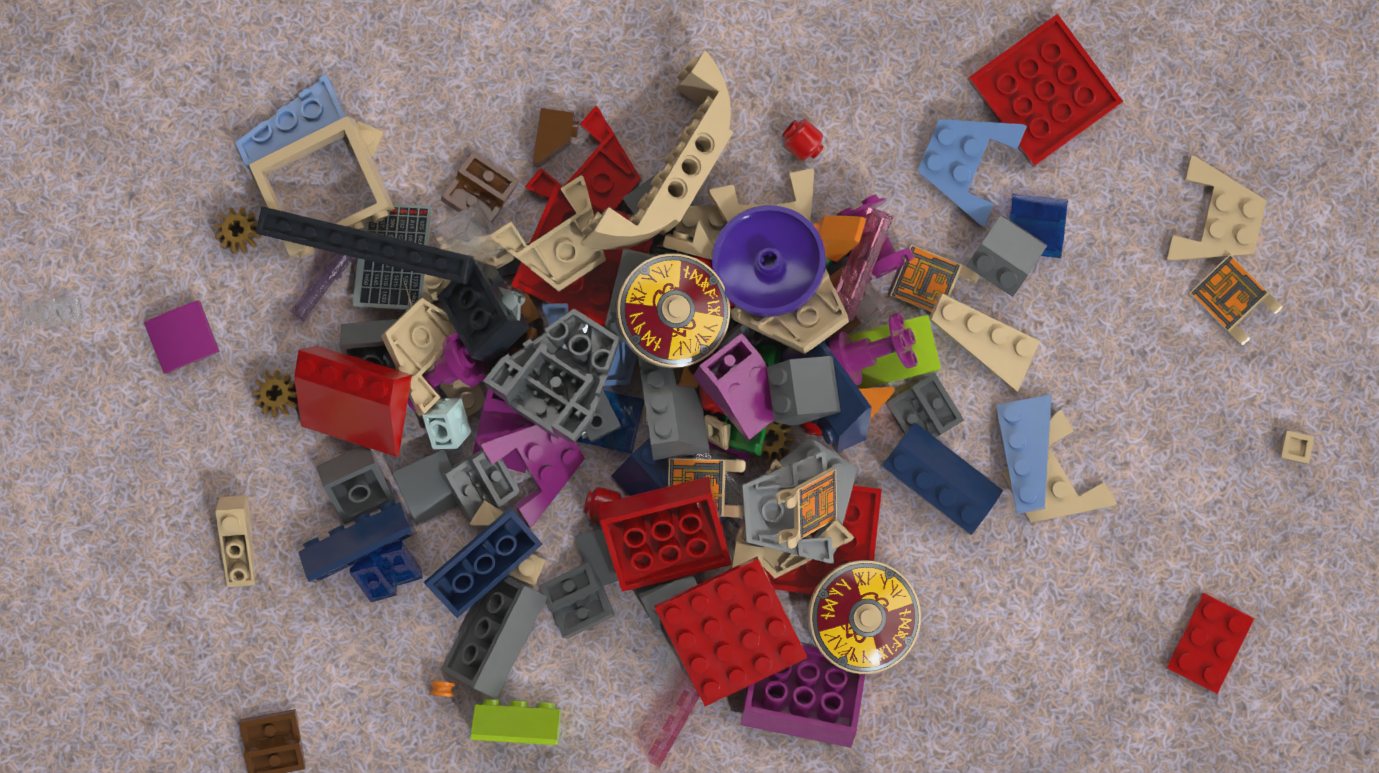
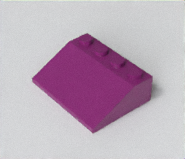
(807, 701)

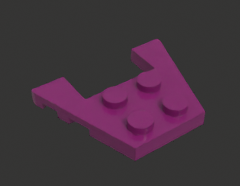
(546, 459)

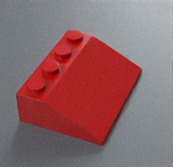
(352, 398)
(664, 534)

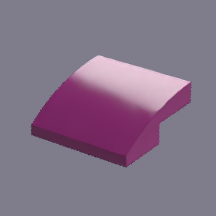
(181, 337)

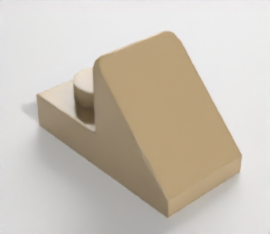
(700, 246)

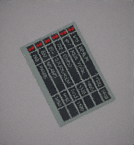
(382, 284)

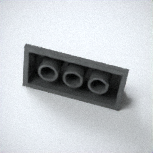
(672, 414)
(494, 636)

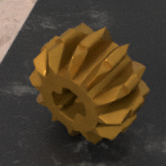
(229, 238)
(270, 386)
(776, 444)

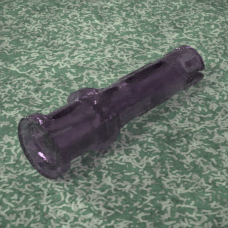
(331, 270)

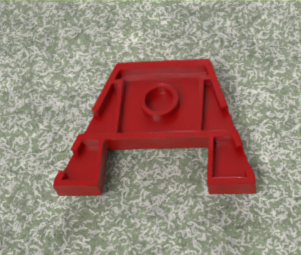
(606, 172)

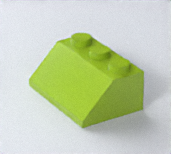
(516, 722)

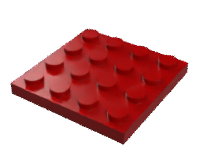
(1048, 87)
(593, 290)
(861, 521)
(731, 631)

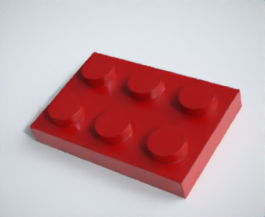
(1210, 643)

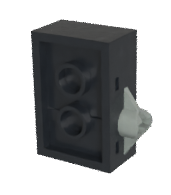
(484, 312)

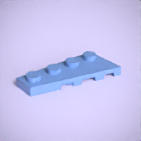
(303, 116)
(1026, 446)

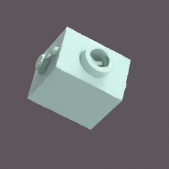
(447, 423)

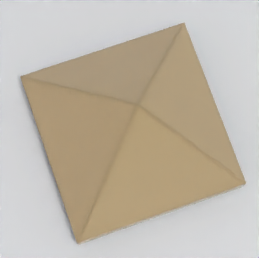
(717, 432)
(485, 516)

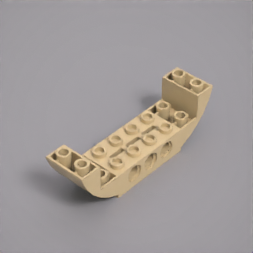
(684, 168)

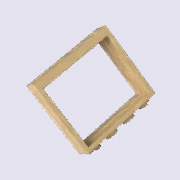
(344, 127)

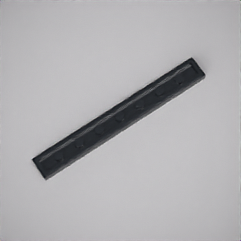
(364, 245)

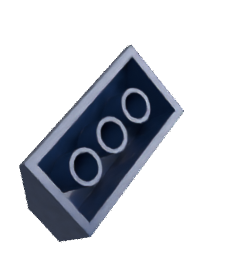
(852, 423)
(644, 474)
(942, 478)
(350, 545)
(483, 562)

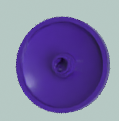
(769, 260)

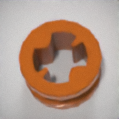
(442, 688)

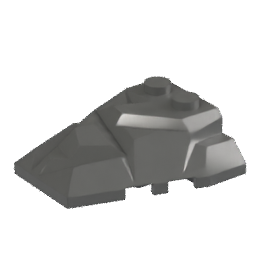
(558, 375)

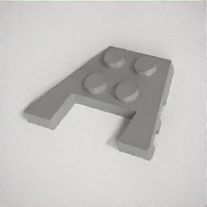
(844, 475)
(766, 518)

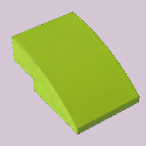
(889, 367)

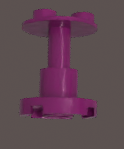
(888, 258)
(864, 353)
(454, 366)

